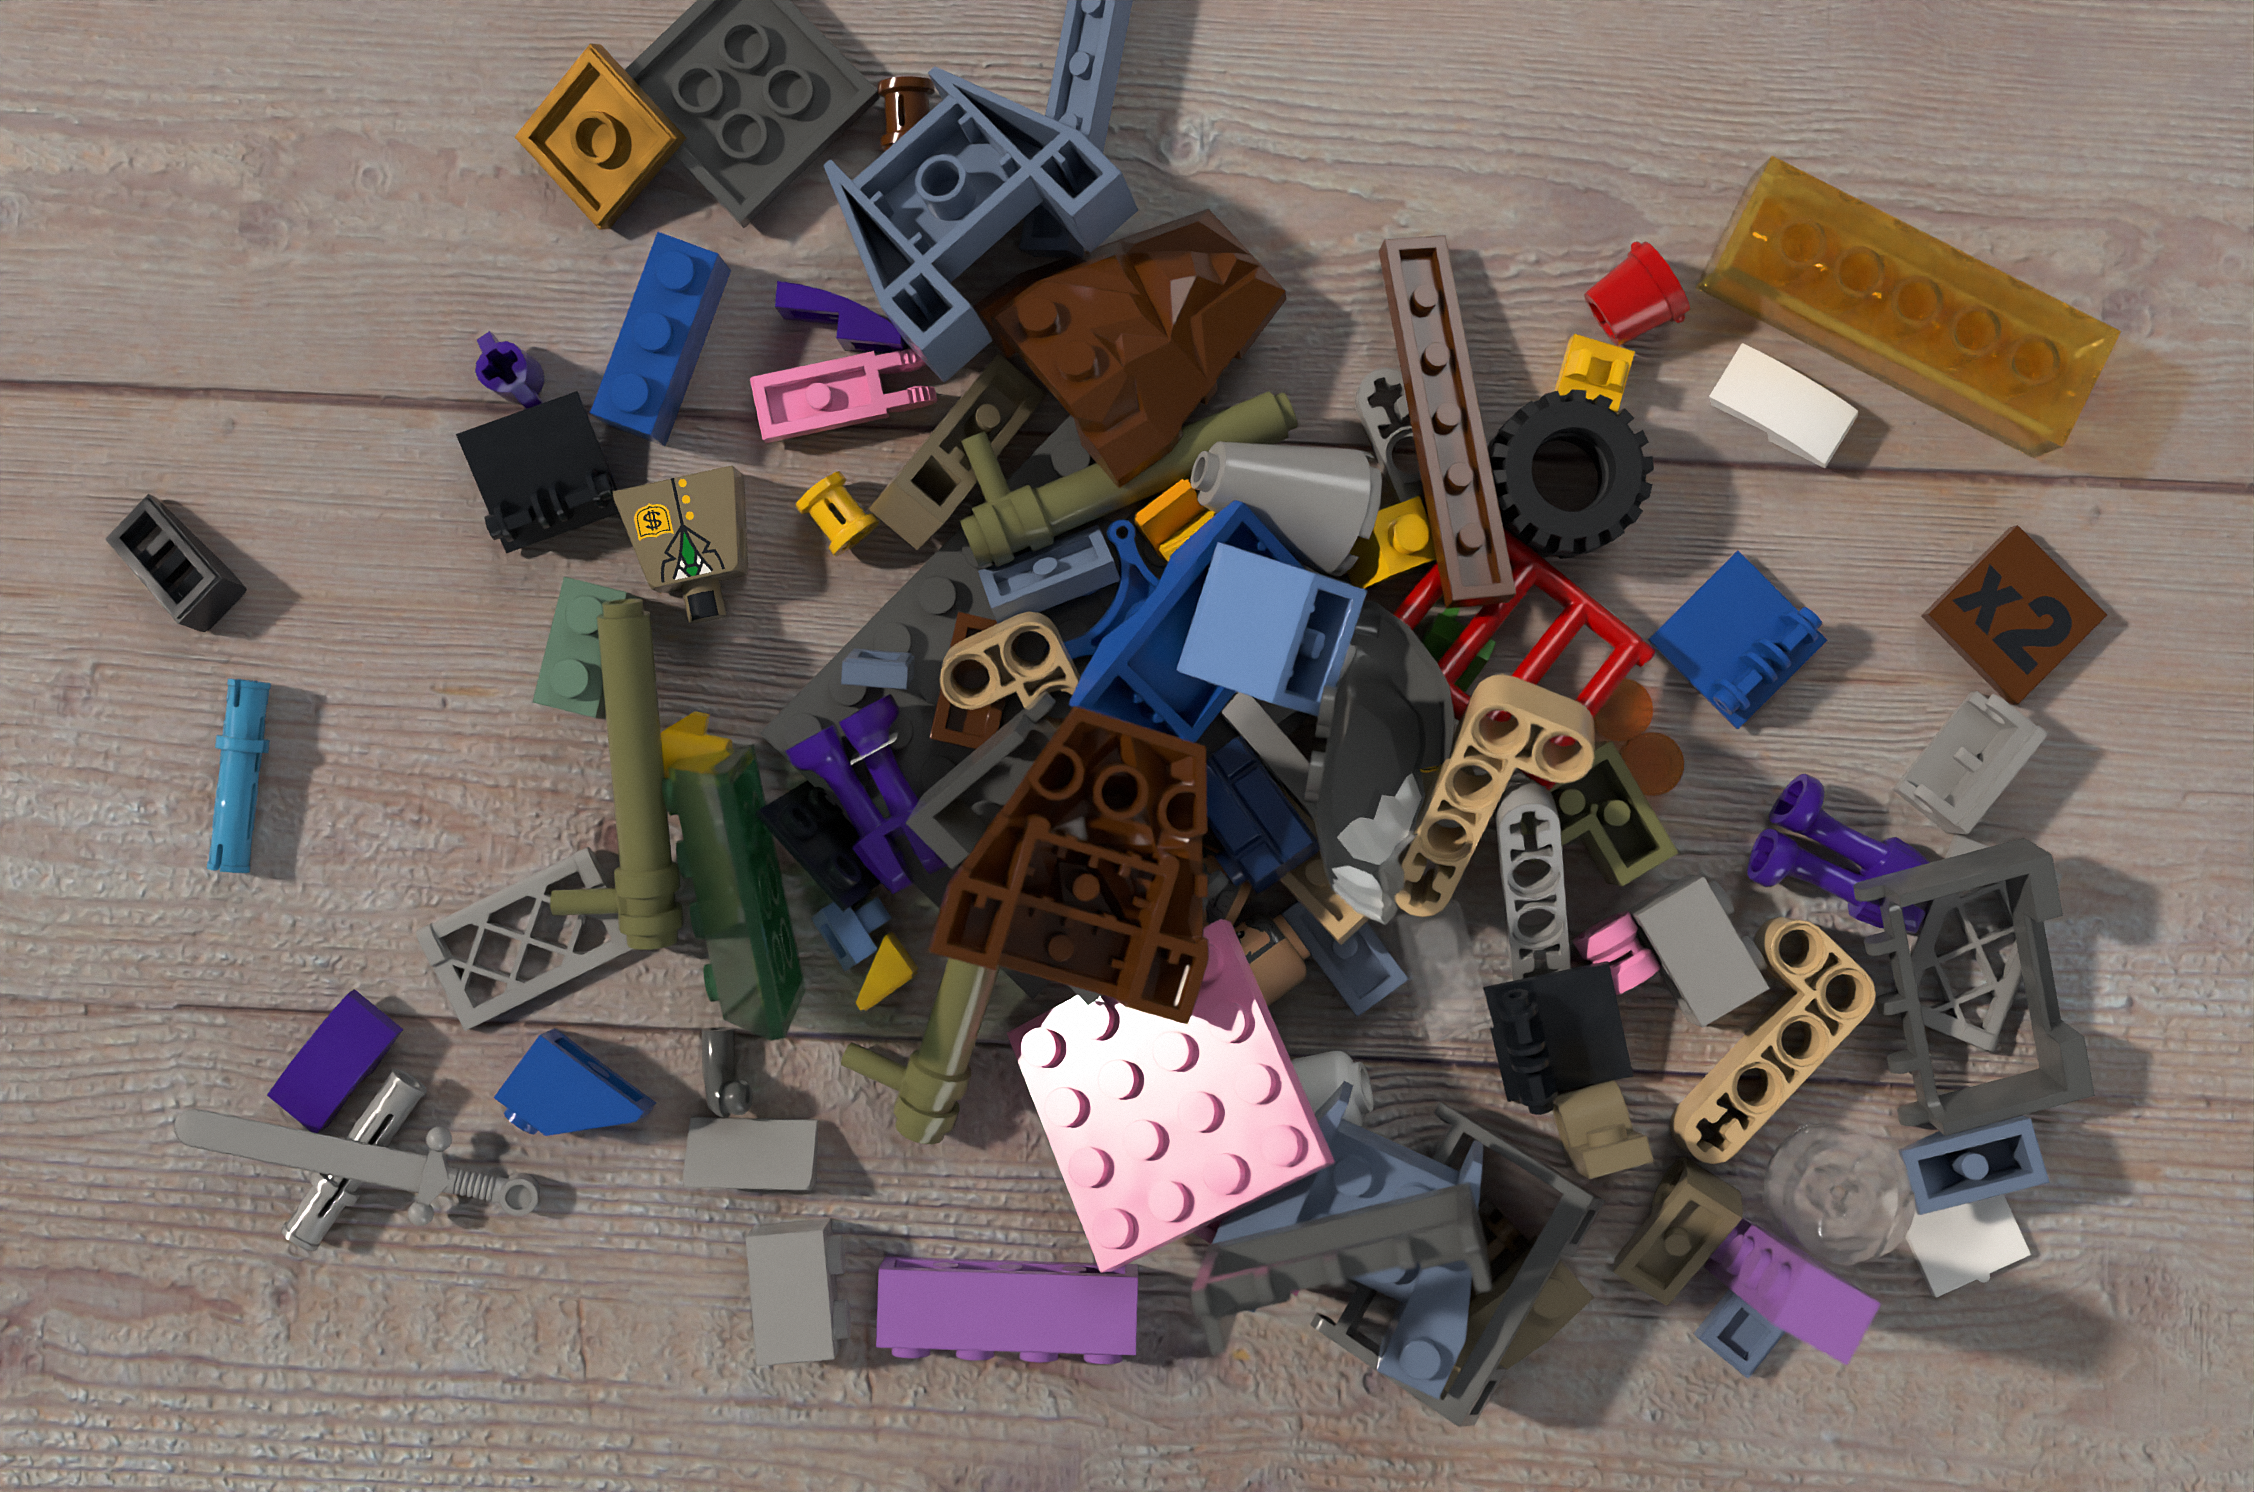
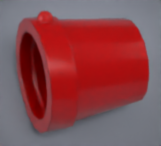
(1637, 295)

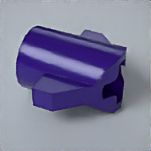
(509, 371)

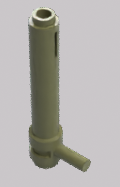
(1035, 516)
(646, 871)
(939, 1068)

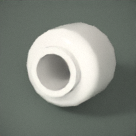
(1325, 1073)

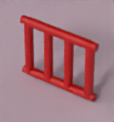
(1578, 610)

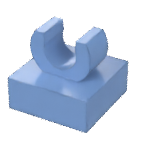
(849, 930)

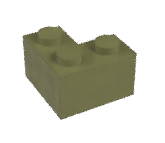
(1609, 818)

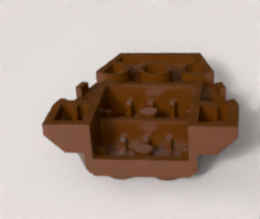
(1136, 332)
(1093, 870)

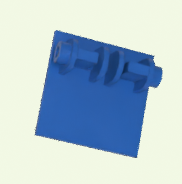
(1738, 639)

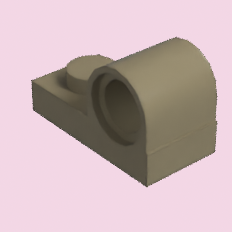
(1599, 1131)
(1687, 1224)

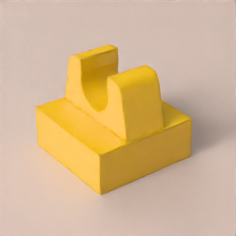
(1595, 368)

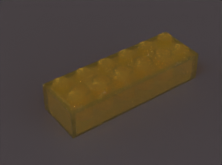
(1908, 309)

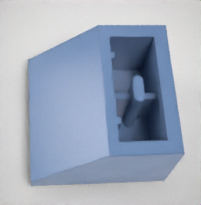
(1270, 629)

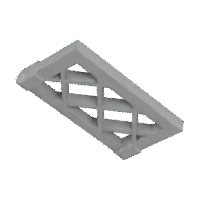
(1924, 957)
(517, 989)

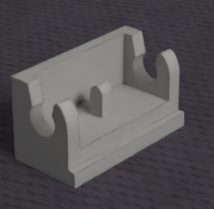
(1970, 762)

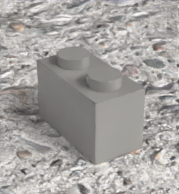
(1699, 949)
(796, 1291)

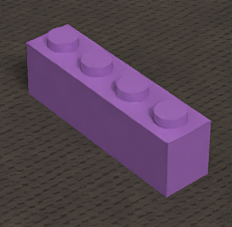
(1793, 1290)
(1007, 1308)

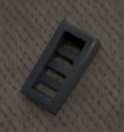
(204, 593)

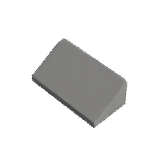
(751, 1153)

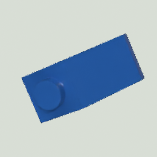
(568, 1090)

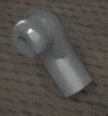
(718, 1068)

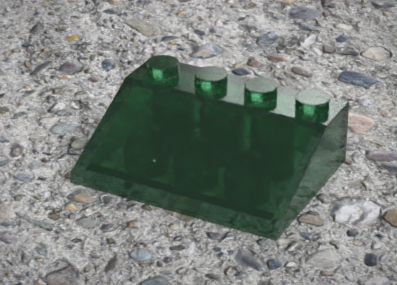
(737, 890)

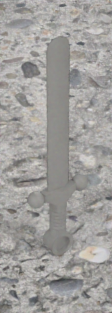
(357, 1161)

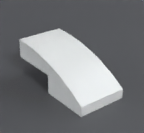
(1783, 404)

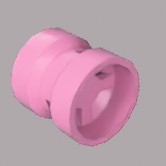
(1617, 943)

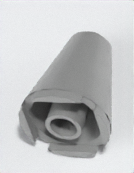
(1303, 495)

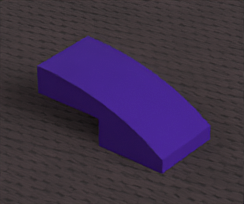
(857, 327)
(334, 1062)

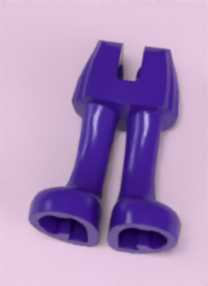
(826, 757)
(1801, 812)

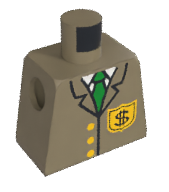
(689, 535)

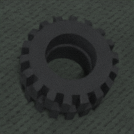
(1610, 446)

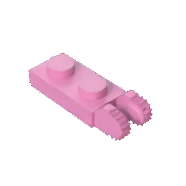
(834, 394)

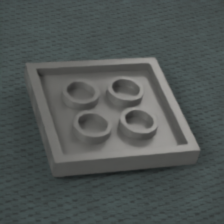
(751, 96)

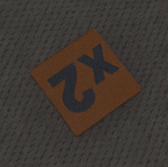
(2014, 615)

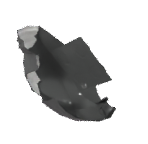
(1381, 729)

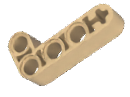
(1006, 669)
(1472, 798)
(1762, 1045)

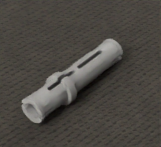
(333, 1193)

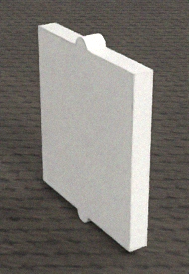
(1965, 1243)

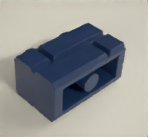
(1253, 819)

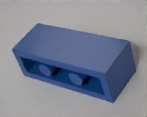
(661, 339)

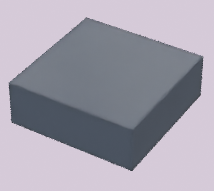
(878, 669)
(1738, 1333)

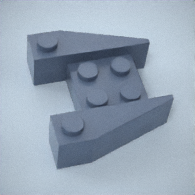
(954, 193)
(1369, 1171)

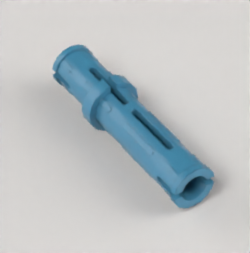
(238, 775)

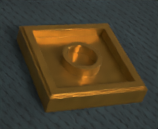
(600, 136)

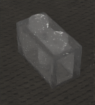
(1441, 973)

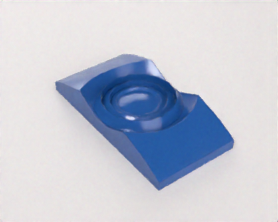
(1137, 662)

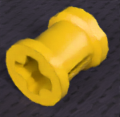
(817, 502)

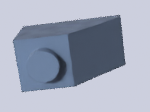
(1973, 1164)

